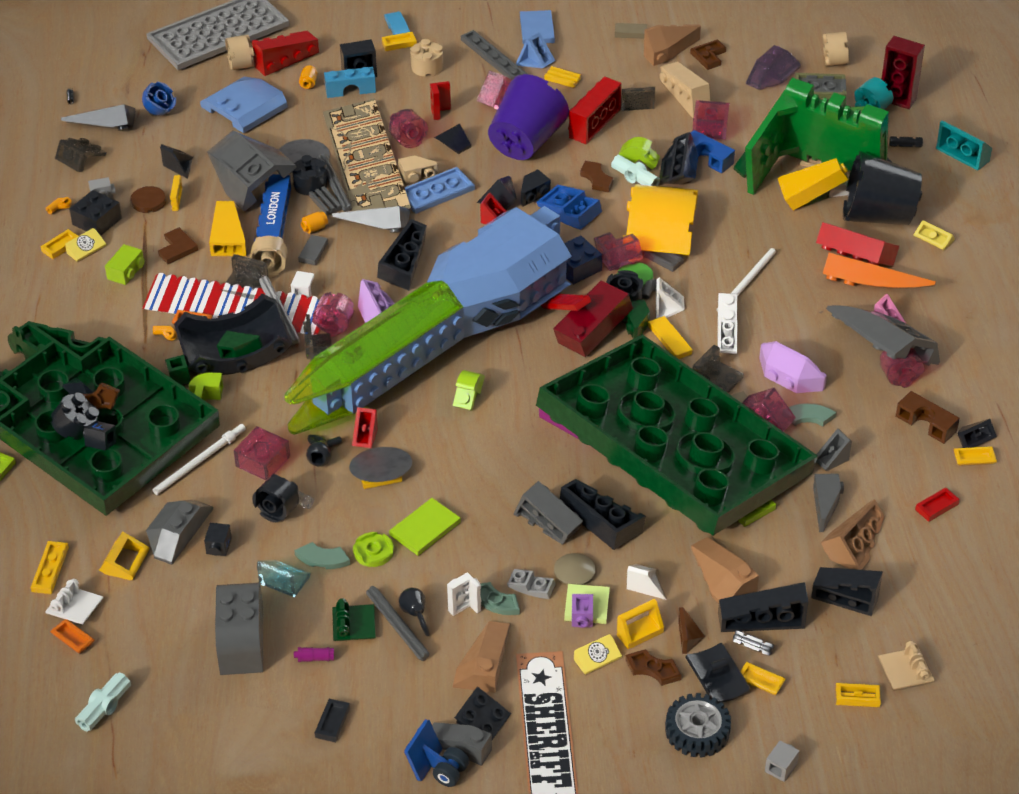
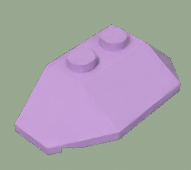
(372, 300)
(790, 368)

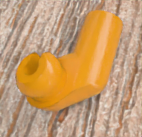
(59, 203)
(167, 331)

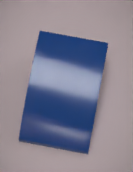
(571, 205)

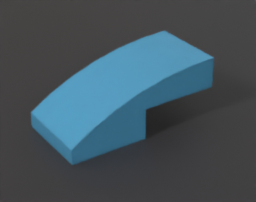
(396, 23)

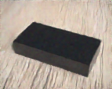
(332, 720)

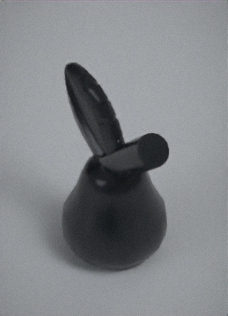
(319, 451)
(413, 602)

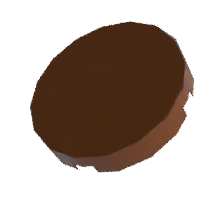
(148, 199)

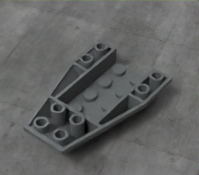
(245, 164)
(888, 333)

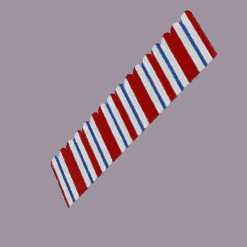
(175, 294)

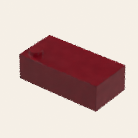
(903, 70)
(590, 325)

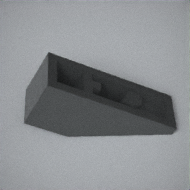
(827, 495)
(469, 739)

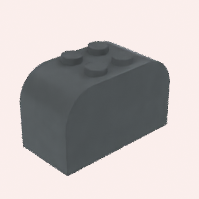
(239, 628)

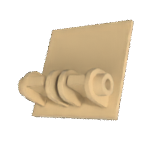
(906, 667)

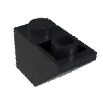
(534, 187)

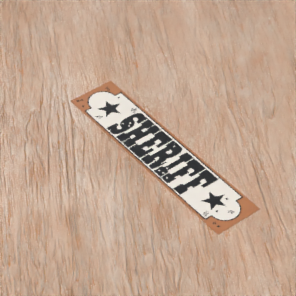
(546, 723)

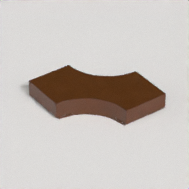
(598, 178)
(103, 397)
(645, 664)

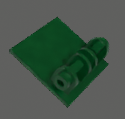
(353, 621)

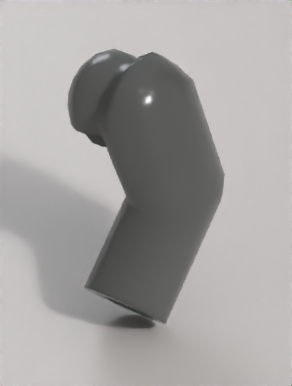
(649, 286)

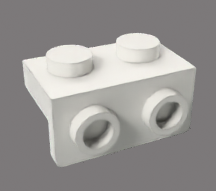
(464, 593)

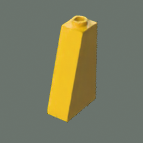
(812, 182)
(226, 231)

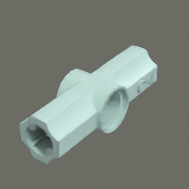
(634, 171)
(103, 702)

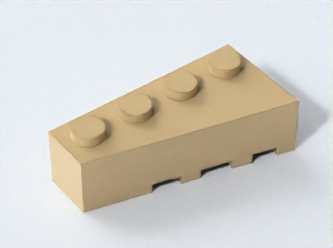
(684, 85)

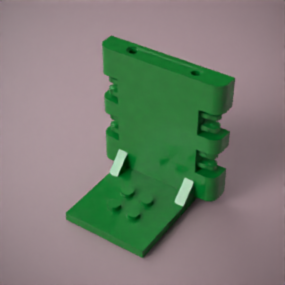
(814, 128)

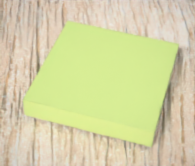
(600, 601)

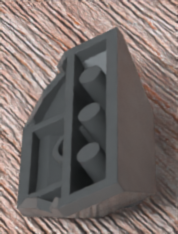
(175, 528)

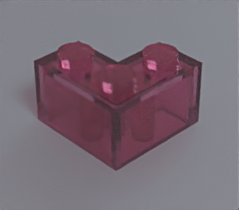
(493, 89)
(618, 251)
(770, 407)

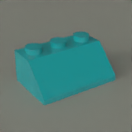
(963, 146)

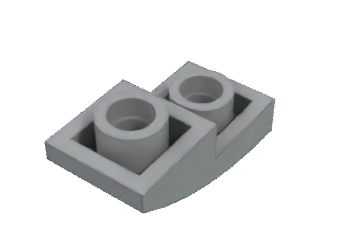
(526, 582)

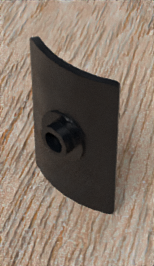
(718, 673)

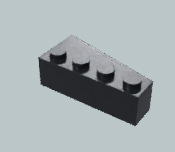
(403, 255)
(601, 515)
(765, 610)

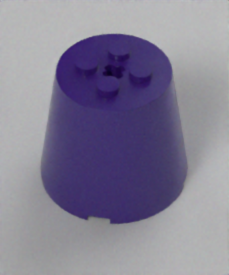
(527, 117)

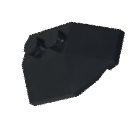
(680, 161)

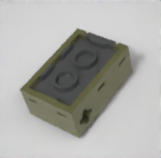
(825, 84)

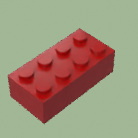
(594, 110)

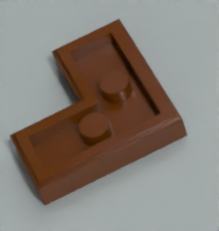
(708, 52)
(179, 247)

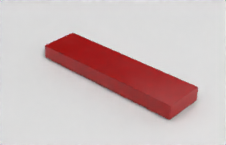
(567, 302)

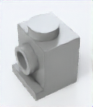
(102, 186)

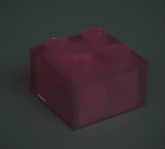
(711, 118)
(262, 453)

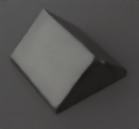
(637, 98)

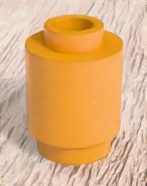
(308, 77)
(314, 222)

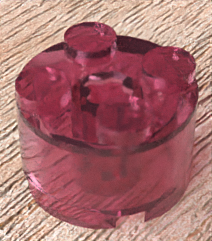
(408, 128)
(333, 313)
(902, 371)

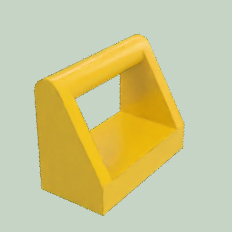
(125, 541)
(642, 629)

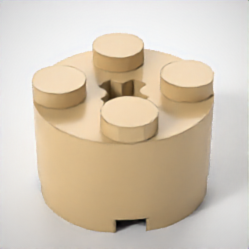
(835, 48)
(239, 52)
(426, 58)
(272, 251)

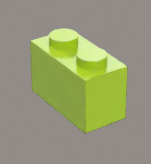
(124, 264)

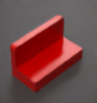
(440, 98)

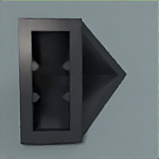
(455, 139)
(176, 160)
(503, 192)

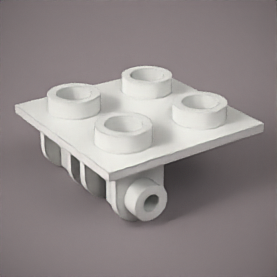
(74, 603)

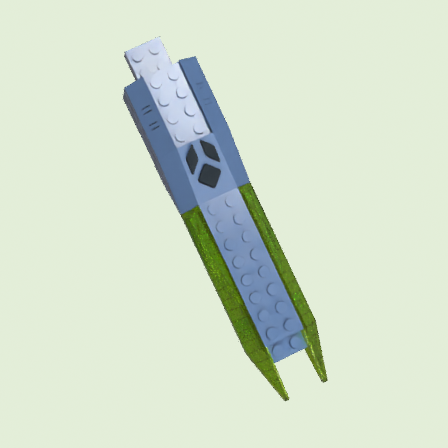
(471, 289)

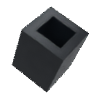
(100, 435)
(218, 539)

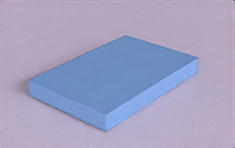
(535, 22)

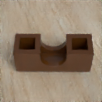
(915, 408)

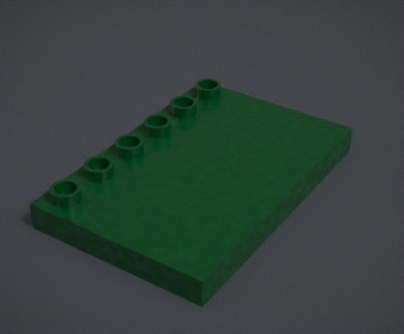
(676, 433)

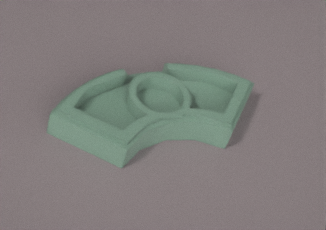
(812, 413)
(317, 556)
(497, 601)

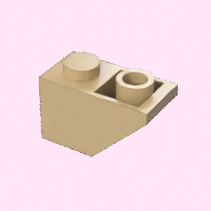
(416, 169)

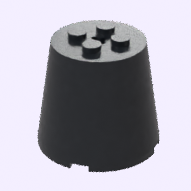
(881, 192)

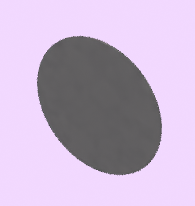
(296, 149)
(380, 464)

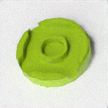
(373, 549)

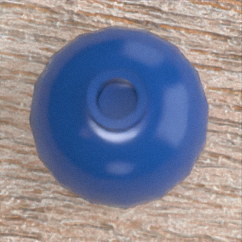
(158, 99)

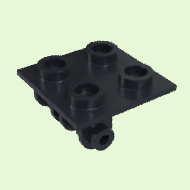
(482, 712)

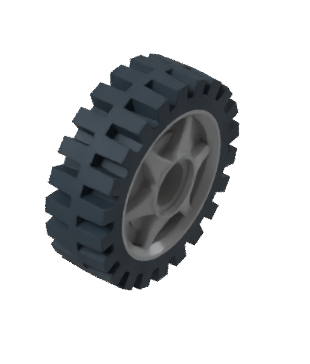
(698, 725)

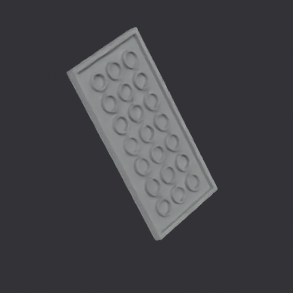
(205, 32)

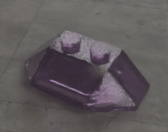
(773, 68)

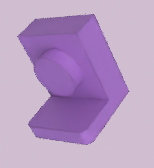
(582, 610)

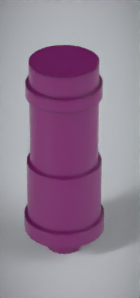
(311, 654)

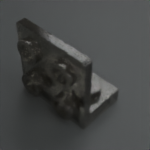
(75, 152)
(246, 273)
(316, 343)
(716, 371)

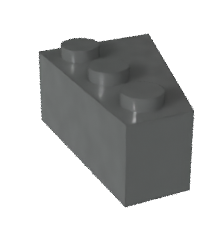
(548, 512)

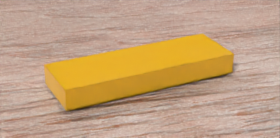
(670, 337)
(49, 567)

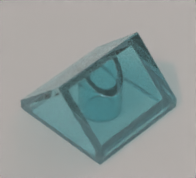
(281, 576)

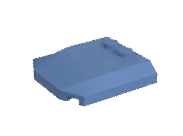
(246, 102)

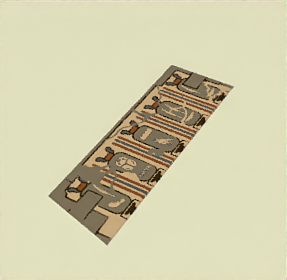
(365, 157)

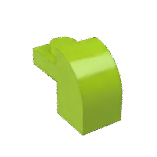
(639, 149)
(207, 386)
(467, 386)

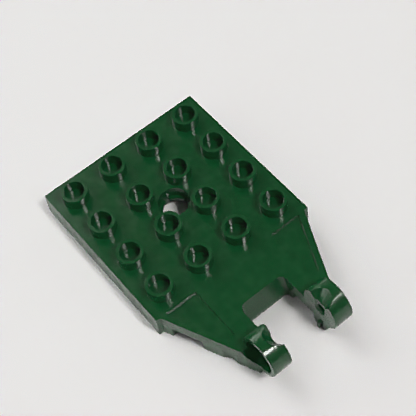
(152, 415)

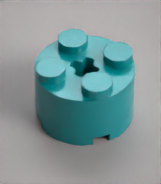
(873, 93)

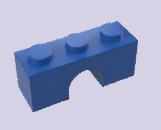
(720, 155)

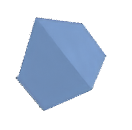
(535, 53)

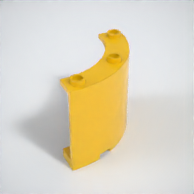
(662, 218)

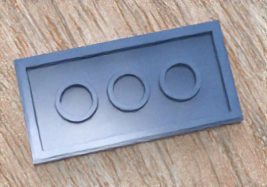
(438, 189)

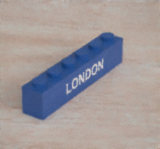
(274, 206)

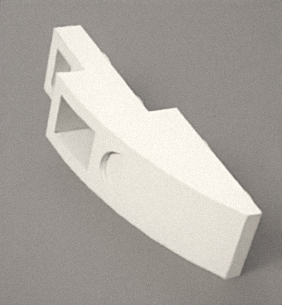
(727, 323)

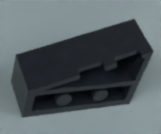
(848, 588)

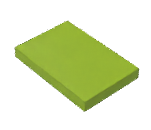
(424, 526)

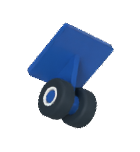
(424, 753)

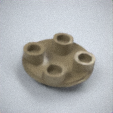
(574, 569)

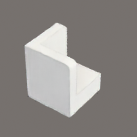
(302, 283)

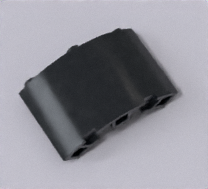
(201, 335)

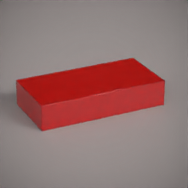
(937, 504)

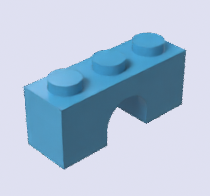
(337, 80)

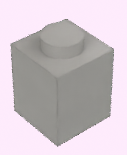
(782, 761)

